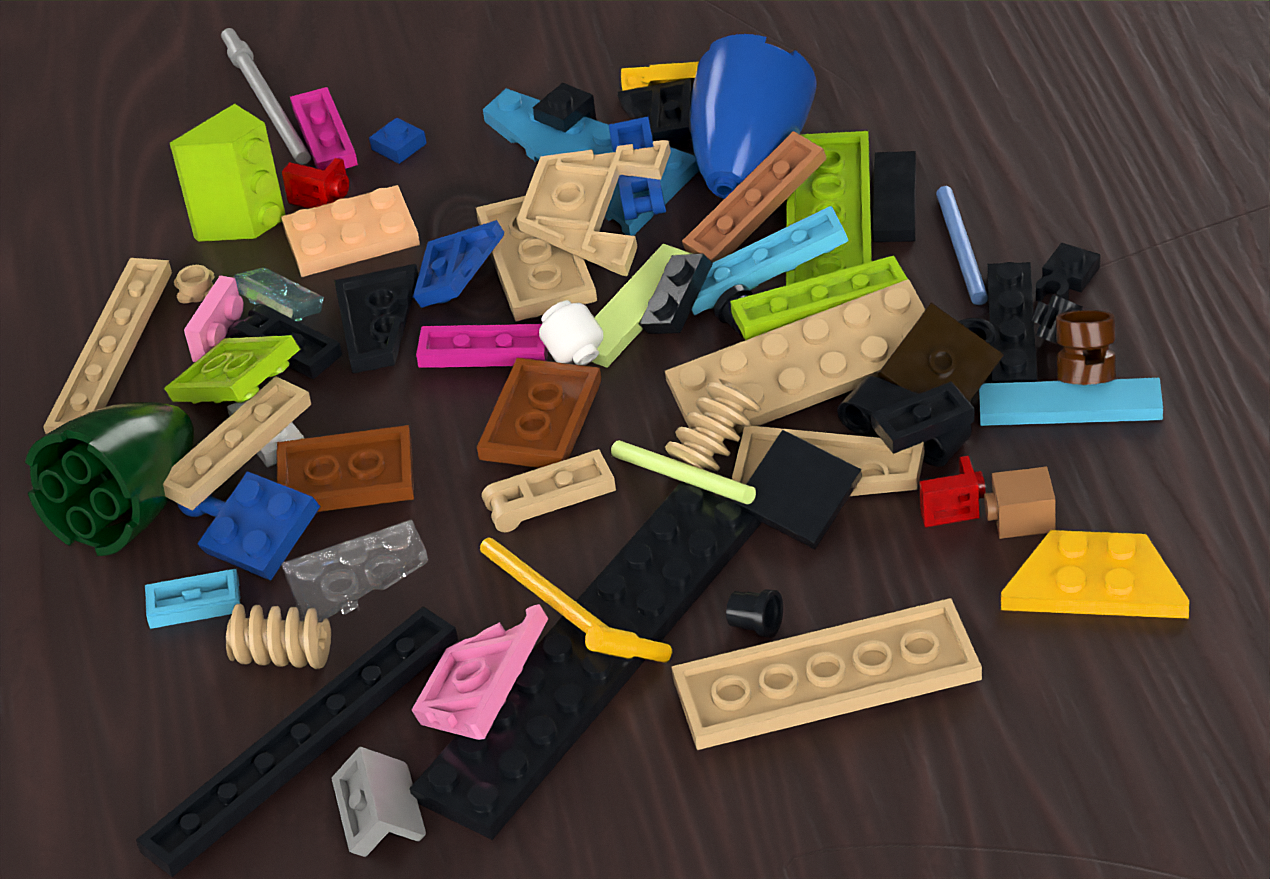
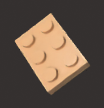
(350, 230)

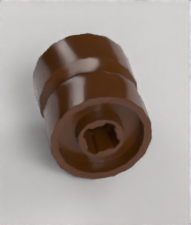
(1091, 332)

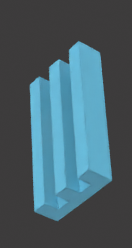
(192, 598)

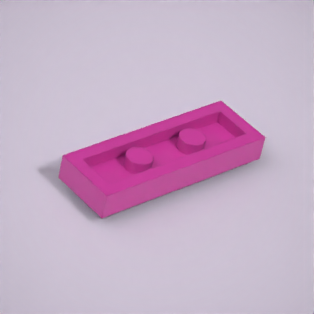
(323, 128)
(479, 345)

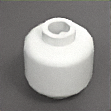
(571, 333)

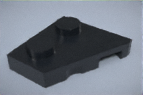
(665, 106)

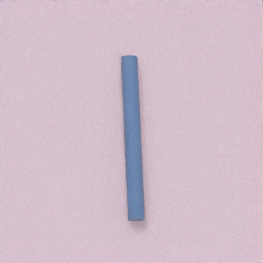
(962, 246)

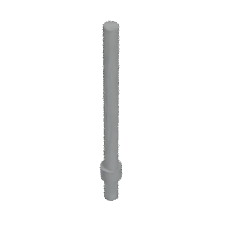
(242, 58)

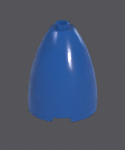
(745, 106)

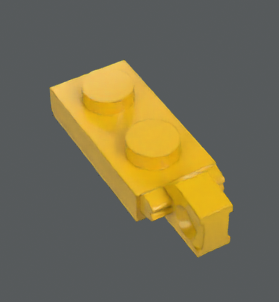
(657, 74)

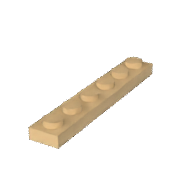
(111, 341)

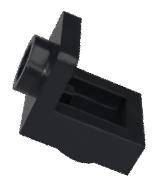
(564, 107)

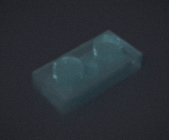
(278, 293)

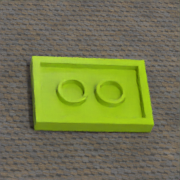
(233, 369)

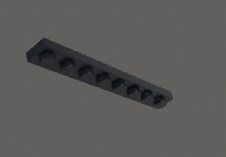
(296, 742)

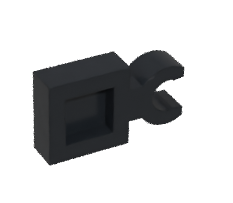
(1066, 270)

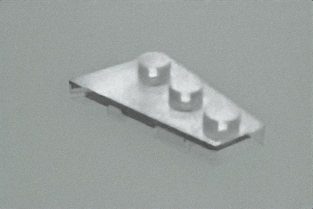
(345, 572)

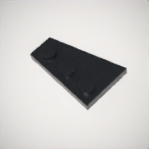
(375, 314)

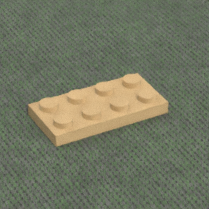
(531, 270)

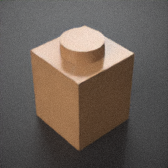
(1021, 502)

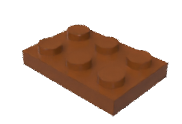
(539, 413)
(350, 467)

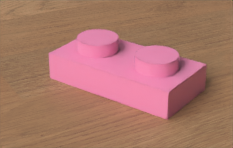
(214, 317)

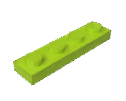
(799, 300)

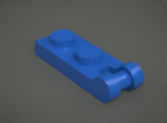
(639, 134)

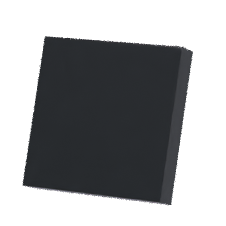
(800, 488)

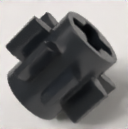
(1046, 316)

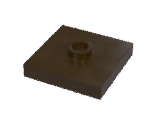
(940, 352)

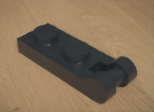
(315, 351)

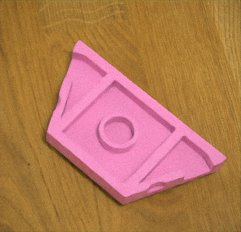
(477, 677)

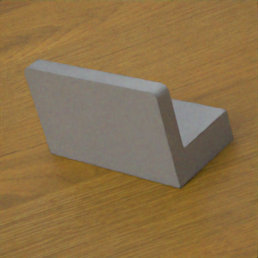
(376, 800)

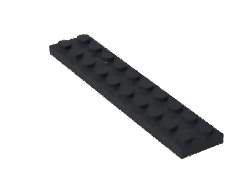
(568, 684)

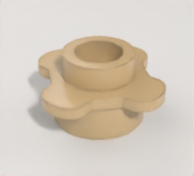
(193, 283)

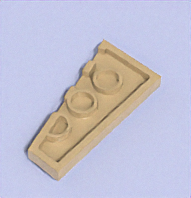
(880, 467)

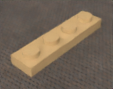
(235, 442)

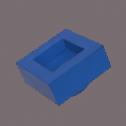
(397, 140)

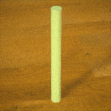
(683, 472)

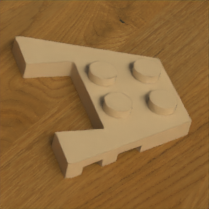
(573, 195)

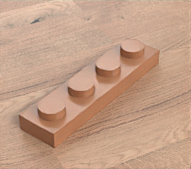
(755, 198)

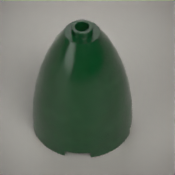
(103, 467)

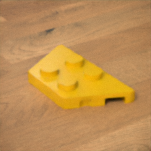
(1096, 576)

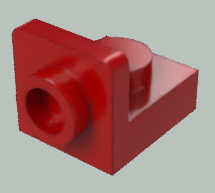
(313, 186)
(952, 497)

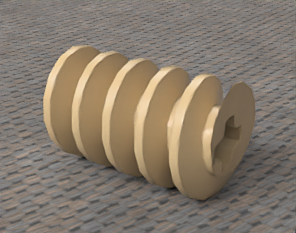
(712, 425)
(277, 638)

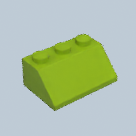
(228, 177)

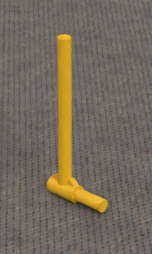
(598, 635)

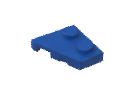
(453, 262)

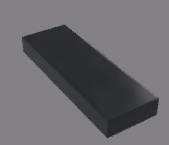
(894, 197)

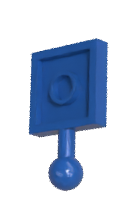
(255, 524)

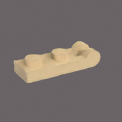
(547, 489)

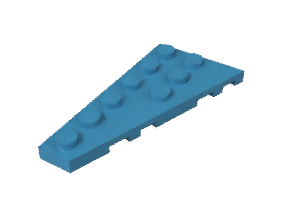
(514, 119)

